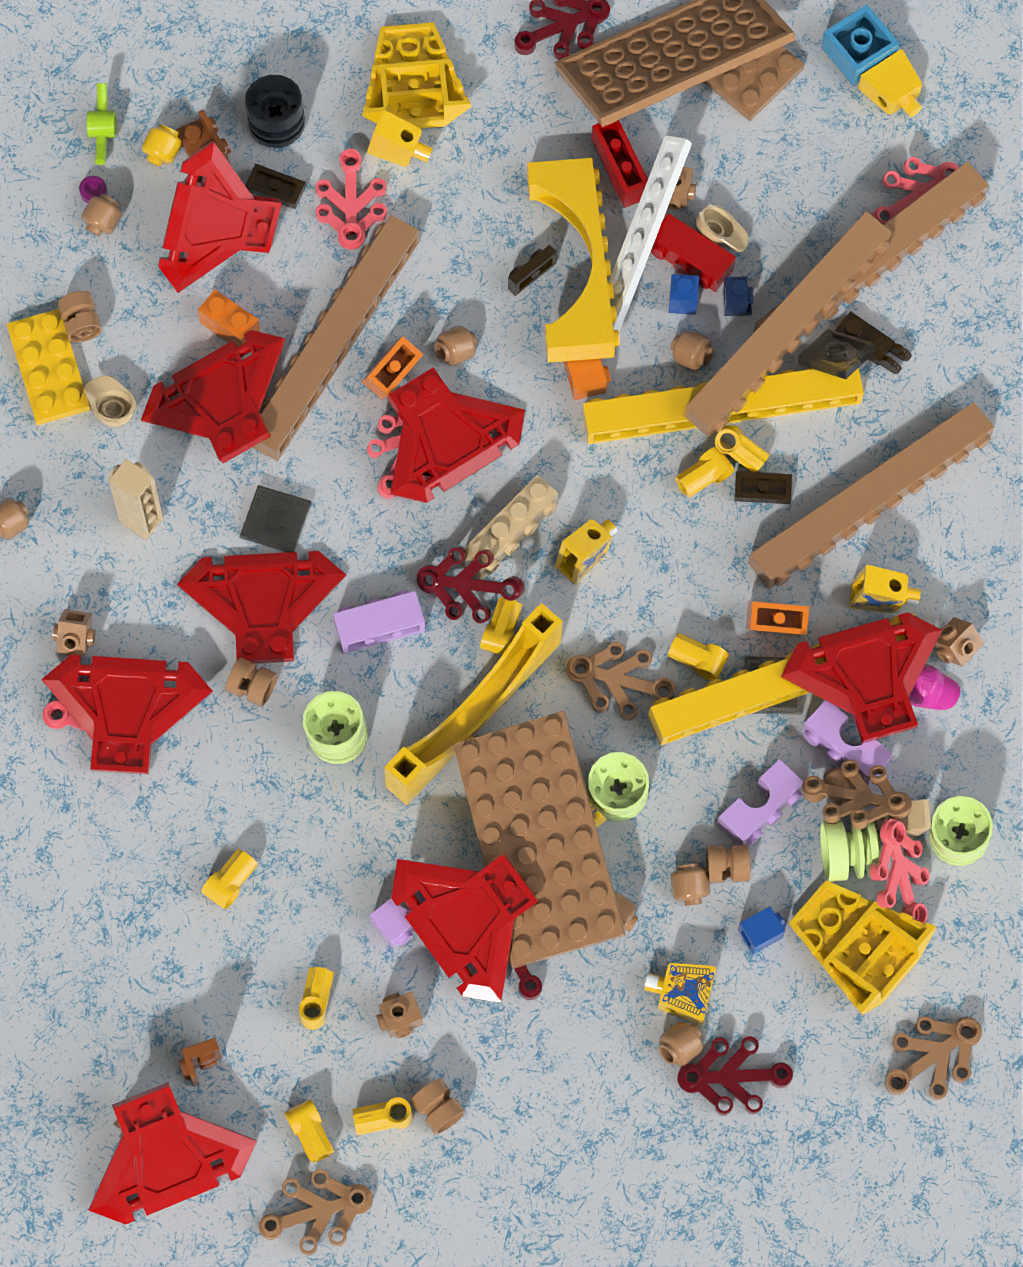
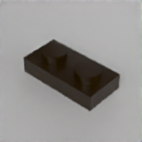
(273, 184)
(537, 265)
(763, 487)

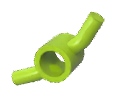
(101, 124)

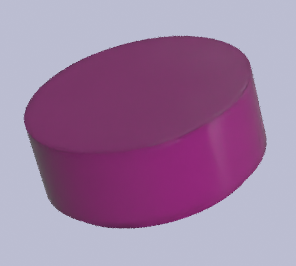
(91, 187)

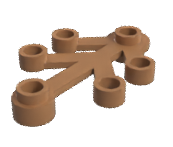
(615, 678)
(893, 803)
(936, 1053)
(321, 1210)

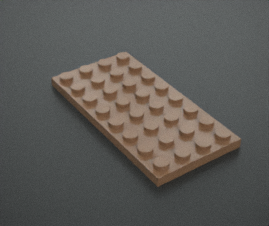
(671, 54)
(537, 811)

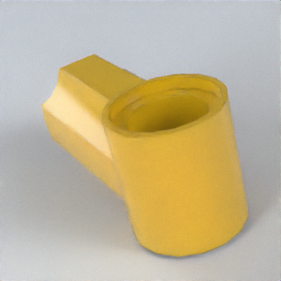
(744, 451)
(710, 468)
(501, 629)
(705, 659)
(225, 885)
(316, 996)
(378, 1116)
(307, 1126)

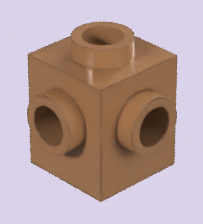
(683, 191)
(74, 633)
(958, 642)
(399, 1005)

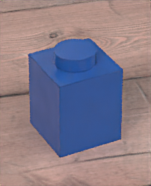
(683, 294)
(762, 929)

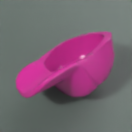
(934, 690)

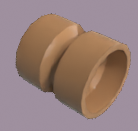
(79, 316)
(258, 689)
(728, 863)
(437, 1105)

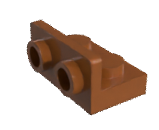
(199, 134)
(199, 1055)

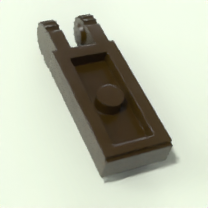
(857, 327)

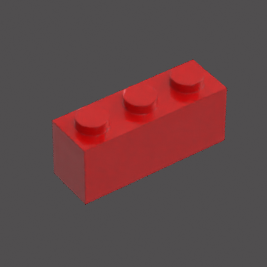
(619, 162)
(692, 253)

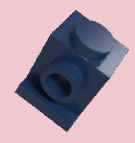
(737, 297)

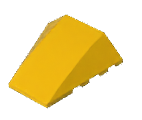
(414, 78)
(860, 943)

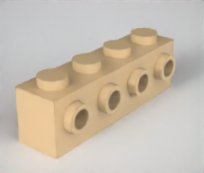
(135, 498)
(513, 524)

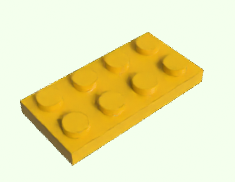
(48, 367)

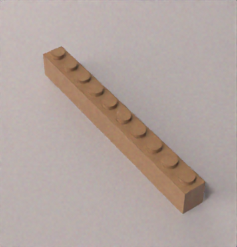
(915, 225)
(787, 324)
(336, 333)
(871, 495)

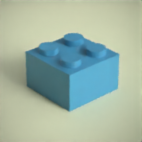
(858, 43)

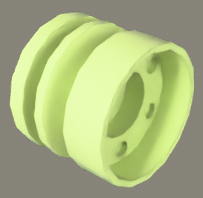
(332, 712)
(620, 770)
(962, 814)
(848, 849)

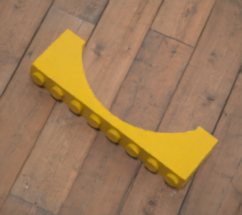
(588, 325)
(419, 763)

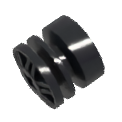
(275, 111)

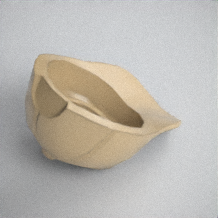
(721, 227)
(110, 401)

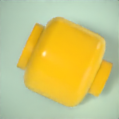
(161, 145)

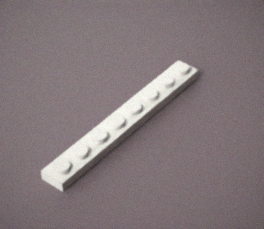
(646, 223)

